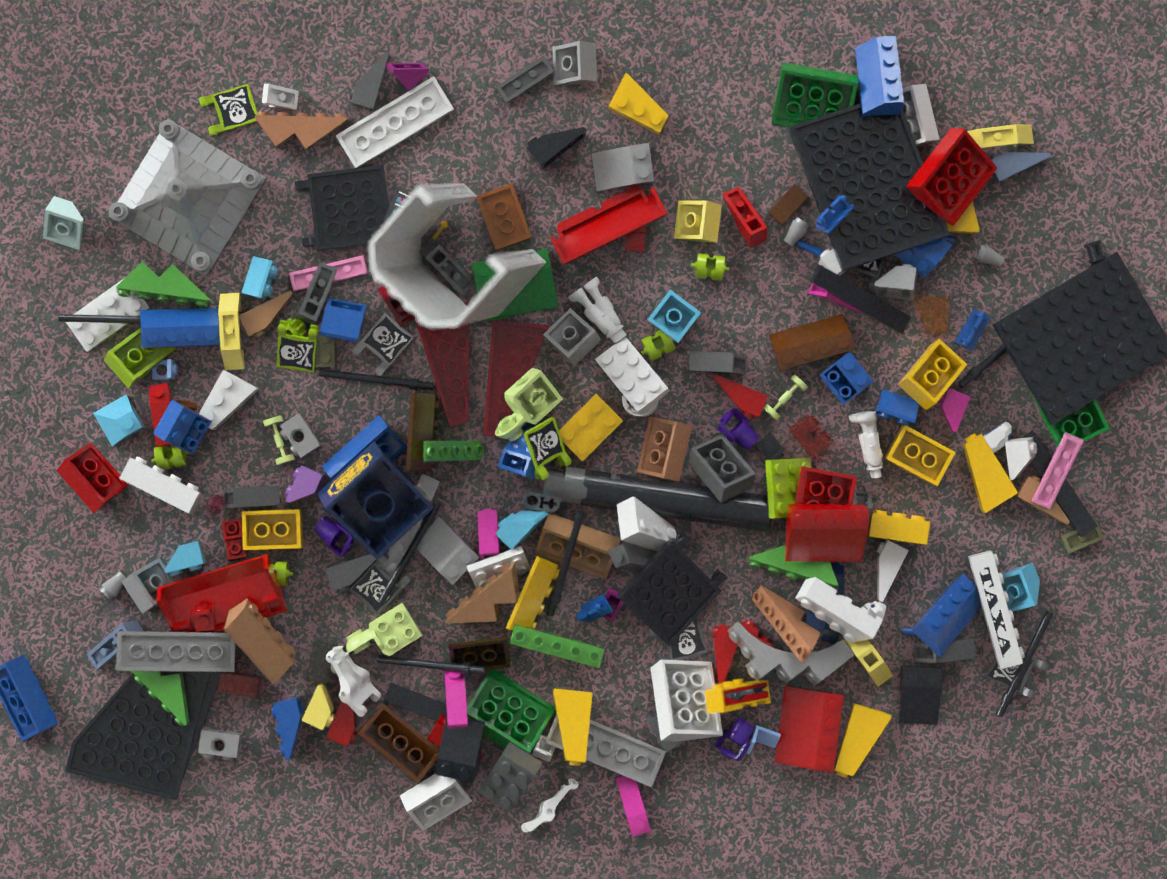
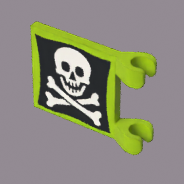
(234, 108)
(296, 351)
(545, 445)

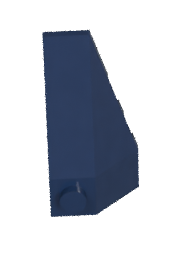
(827, 633)

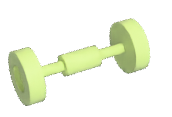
(785, 397)
(278, 439)

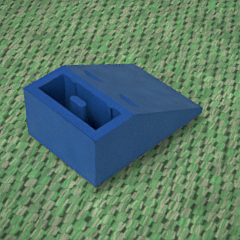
(517, 455)
(289, 719)

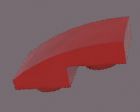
(234, 539)
(750, 627)

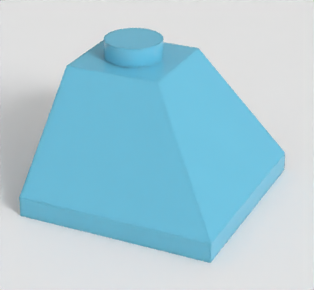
(119, 420)
(1022, 587)

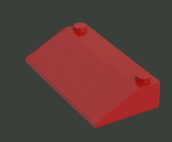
(223, 590)

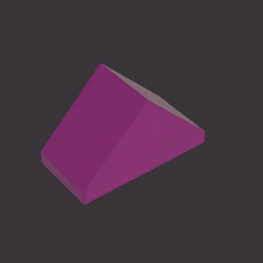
(408, 73)
(614, 602)

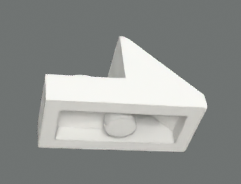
(280, 97)

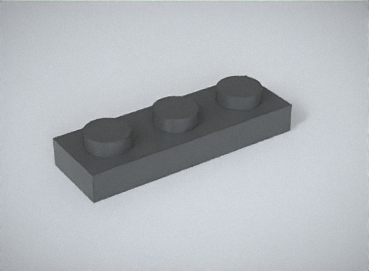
(525, 79)

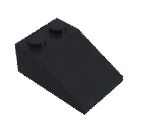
(551, 146)
(920, 694)
(461, 751)

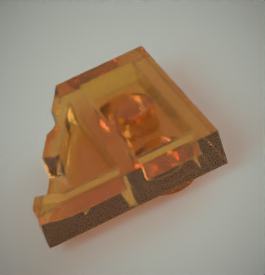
(934, 312)

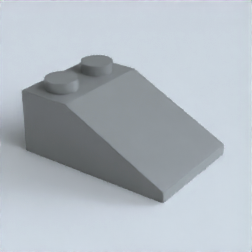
(623, 167)
(446, 551)

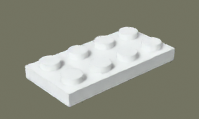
(106, 304)
(632, 375)

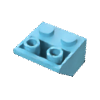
(260, 278)
(186, 556)

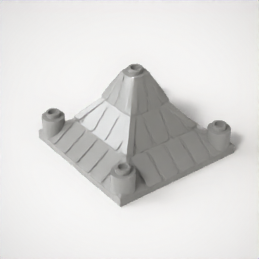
(187, 197)

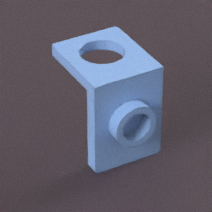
(172, 370)
(764, 737)

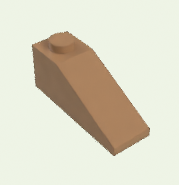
(261, 317)
(1026, 492)

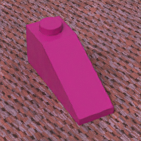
(455, 699)
(633, 806)

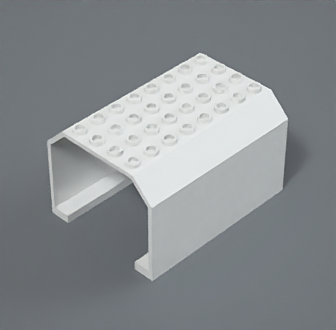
(399, 264)

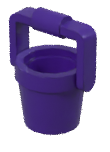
(742, 433)
(331, 532)
(740, 734)

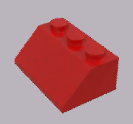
(91, 477)

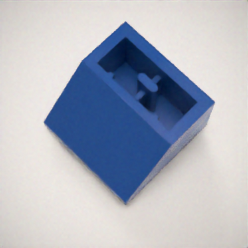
(343, 320)
(846, 378)
(897, 407)
(182, 427)

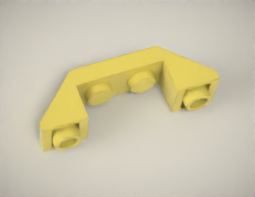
(1003, 136)
(230, 331)

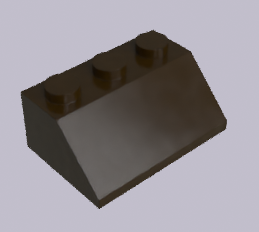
(485, 653)

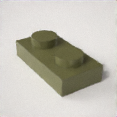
(325, 351)
(1073, 541)

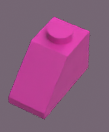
(953, 408)

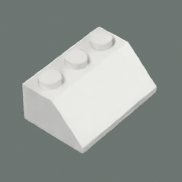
(919, 114)
(434, 800)

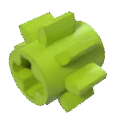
(296, 327)

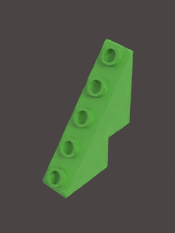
(169, 286)
(452, 450)
(775, 563)
(557, 645)
(169, 690)

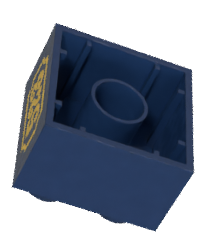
(375, 500)

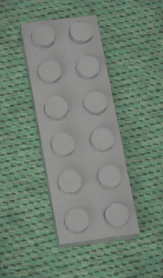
(175, 651)
(616, 752)

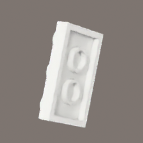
(484, 569)

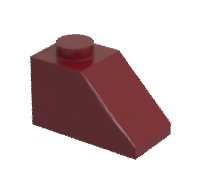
(396, 307)

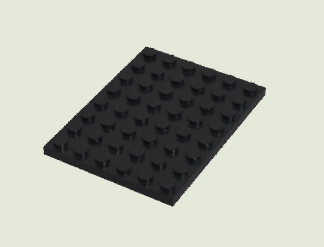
(871, 165)
(1083, 338)

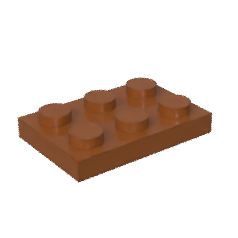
(503, 217)

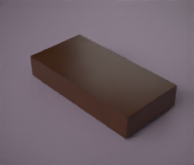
(787, 204)

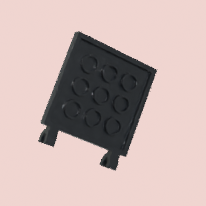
(346, 206)
(671, 591)

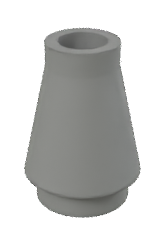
(796, 231)
(986, 255)
(113, 585)

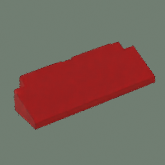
(615, 219)

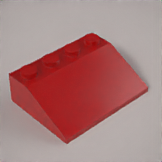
(952, 175)
(824, 487)
(826, 532)
(809, 728)

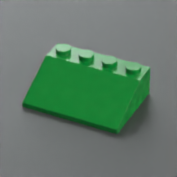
(811, 93)
(535, 296)
(1082, 423)
(509, 712)

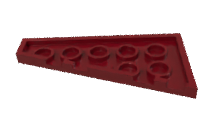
(511, 356)
(449, 363)

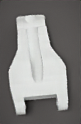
(353, 680)
(546, 809)

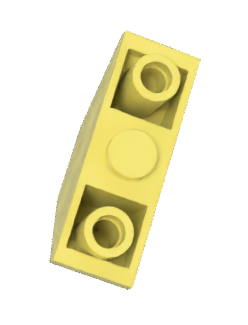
(870, 660)

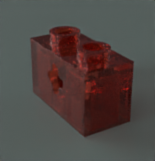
(811, 446)
(239, 684)

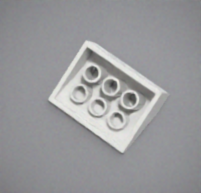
(682, 700)

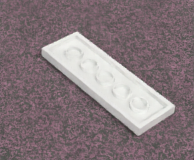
(394, 122)

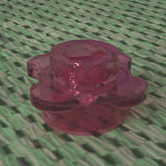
(215, 503)

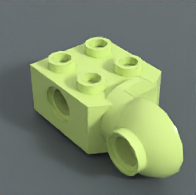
(530, 401)
(390, 632)

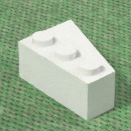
(225, 398)
(643, 526)

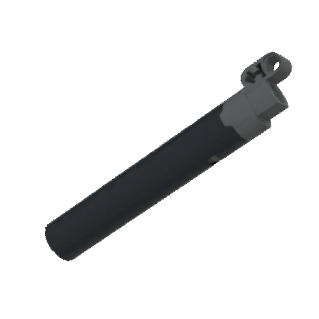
(663, 497)

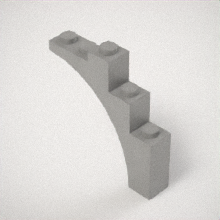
(787, 665)

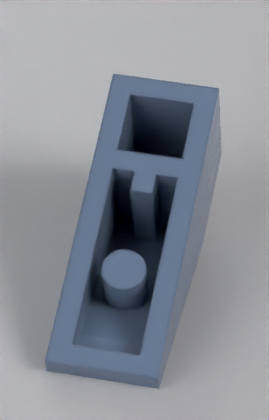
(1015, 162)
(107, 648)

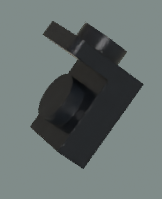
(770, 448)

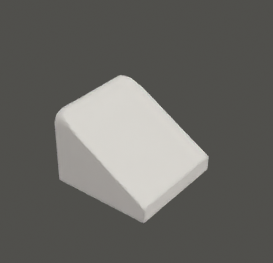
(542, 749)

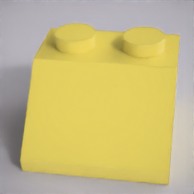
(698, 221)
(320, 709)

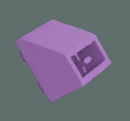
(306, 483)

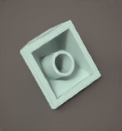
(63, 223)

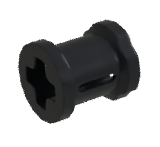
(1094, 251)

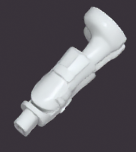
(601, 312)
(869, 441)

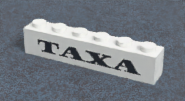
(995, 609)

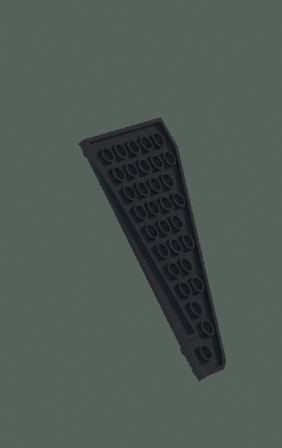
(141, 743)

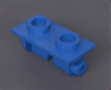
(831, 218)
(972, 329)
(594, 609)

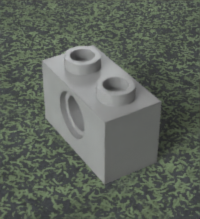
(309, 442)
(208, 744)

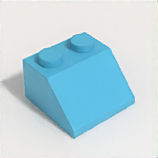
(674, 316)
(519, 526)

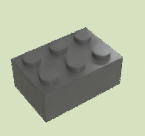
(721, 468)
(510, 777)

